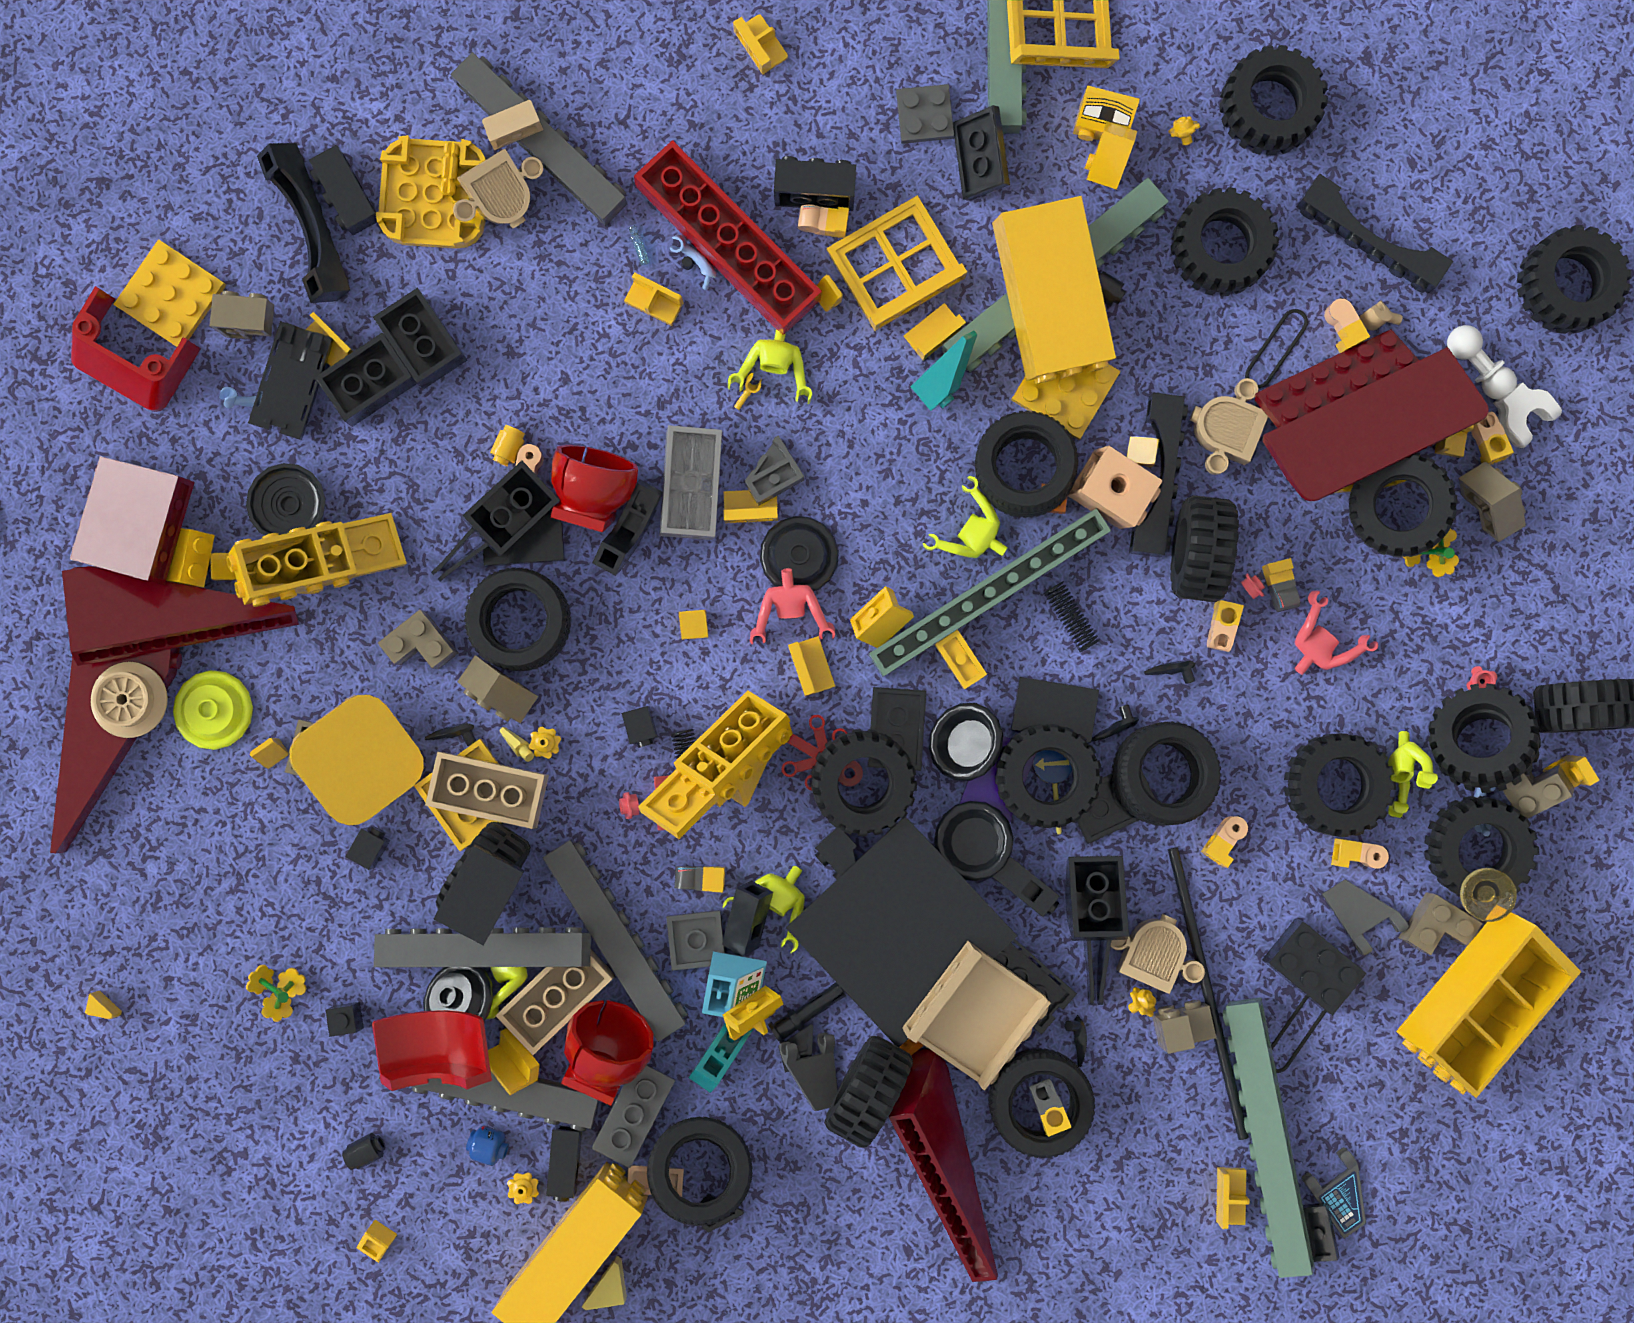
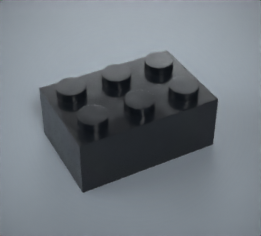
(814, 183)
(420, 338)
(366, 380)
(1314, 966)

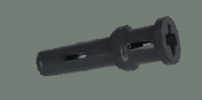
(797, 1018)

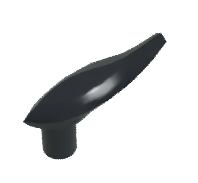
(1173, 668)
(1127, 722)
(454, 731)
(1080, 1037)

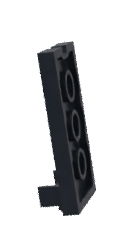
(290, 380)
(1058, 993)

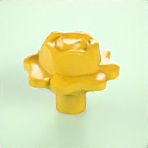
(1183, 129)
(544, 742)
(1142, 1001)
(523, 1188)

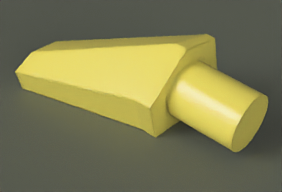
(517, 744)

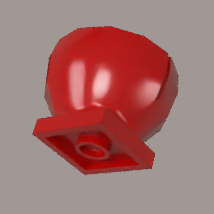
(590, 488)
(606, 1052)

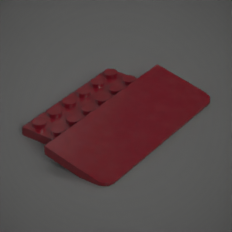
(1365, 413)

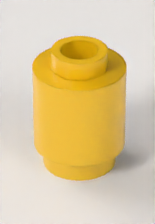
(507, 445)

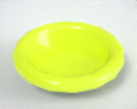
(212, 710)

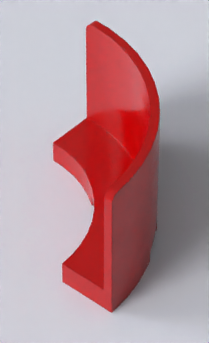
(431, 1046)

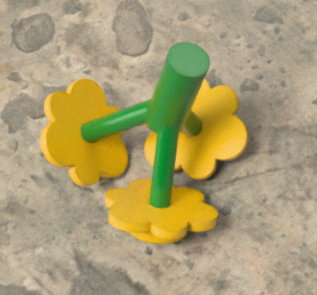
(1441, 557)
(279, 1002)

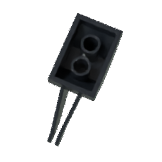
(504, 514)
(1096, 910)

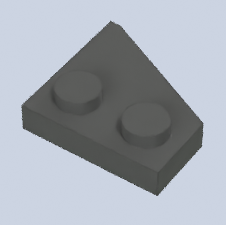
(773, 473)

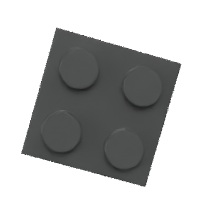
(924, 113)
(694, 939)

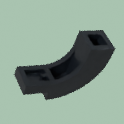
(629, 530)

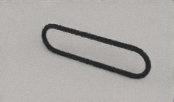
(1270, 338)
(1304, 1039)

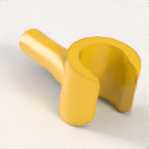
(749, 388)

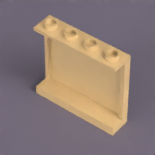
(977, 1015)

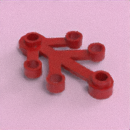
(813, 751)

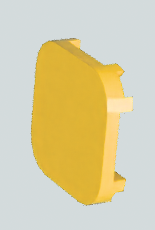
(410, 195)
(356, 759)

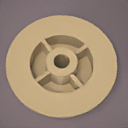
(144, 703)

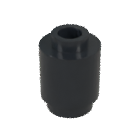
(1111, 288)
(363, 1151)

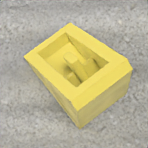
(609, 1289)

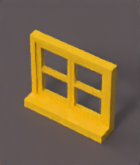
(1061, 55)
(915, 295)

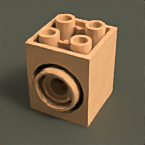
(1131, 490)

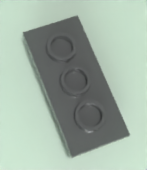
(633, 1116)

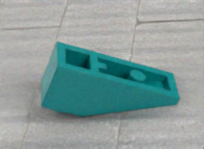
(945, 375)
(717, 1059)

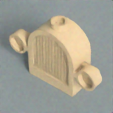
(497, 189)
(1229, 427)
(1157, 954)

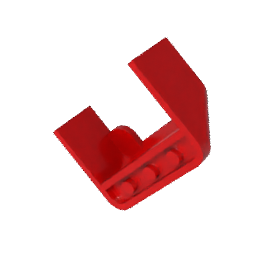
(147, 385)

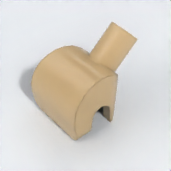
(1378, 316)

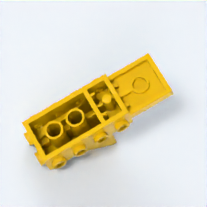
(313, 558)
(719, 765)

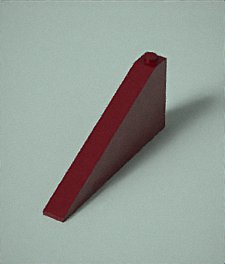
(130, 616)
(90, 752)
(935, 1141)

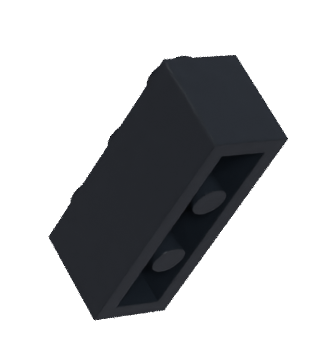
(343, 190)

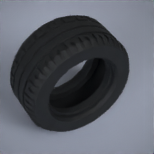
(1034, 427)
(483, 602)
(1202, 764)
(1080, 1111)
(739, 1175)

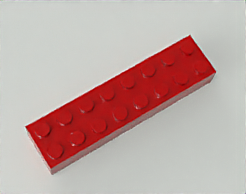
(727, 237)

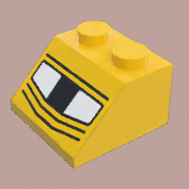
(1102, 106)

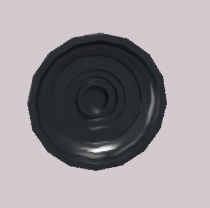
(285, 499)

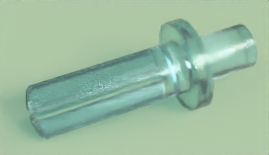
(638, 244)

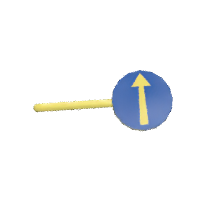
(1052, 768)

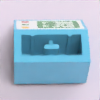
(731, 982)

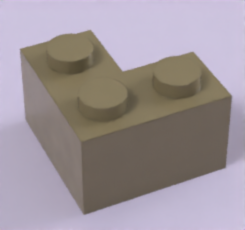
(241, 316)
(1496, 500)
(420, 635)
(496, 690)
(1539, 792)
(1438, 918)
(1183, 1026)

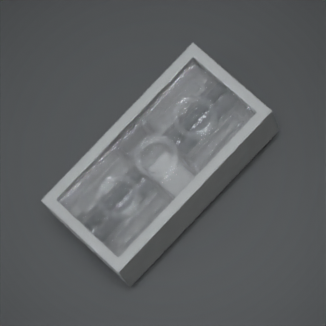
(690, 482)

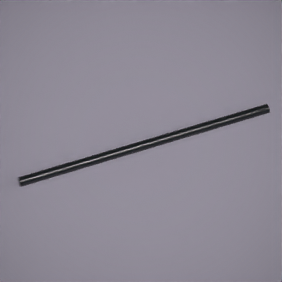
(1208, 993)

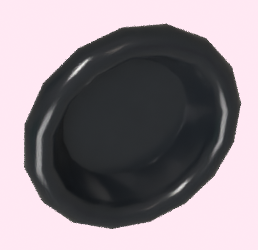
(803, 547)
(966, 741)
(974, 839)
(460, 990)

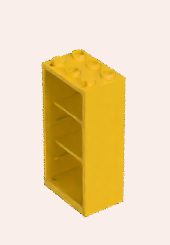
(1054, 289)
(1488, 1003)
(573, 1249)

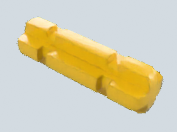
(449, 169)

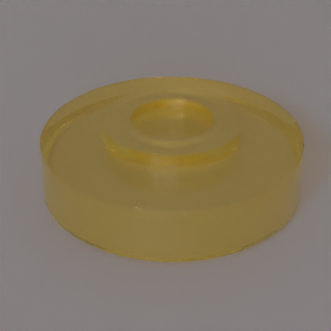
(1487, 905)

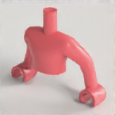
(790, 603)
(1319, 643)

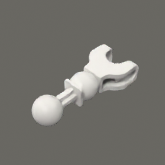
(1500, 383)

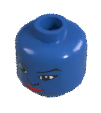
(487, 1145)

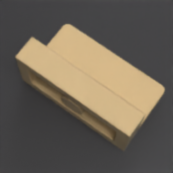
(512, 124)

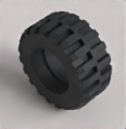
(1292, 72)
(1244, 214)
(1604, 265)
(1416, 540)
(1204, 548)
(1478, 705)
(1584, 706)
(1085, 776)
(1374, 784)
(874, 816)
(1458, 820)
(497, 840)
(868, 1091)

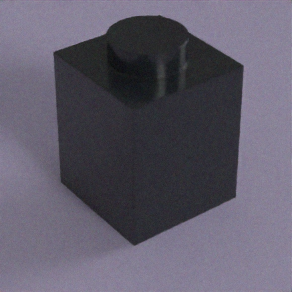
(640, 726)
(368, 847)
(344, 1019)

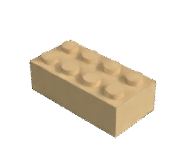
(487, 790)
(552, 1001)

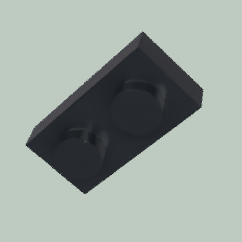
(1321, 1232)

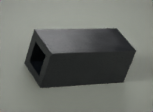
(1028, 888)
(747, 918)
(563, 1163)

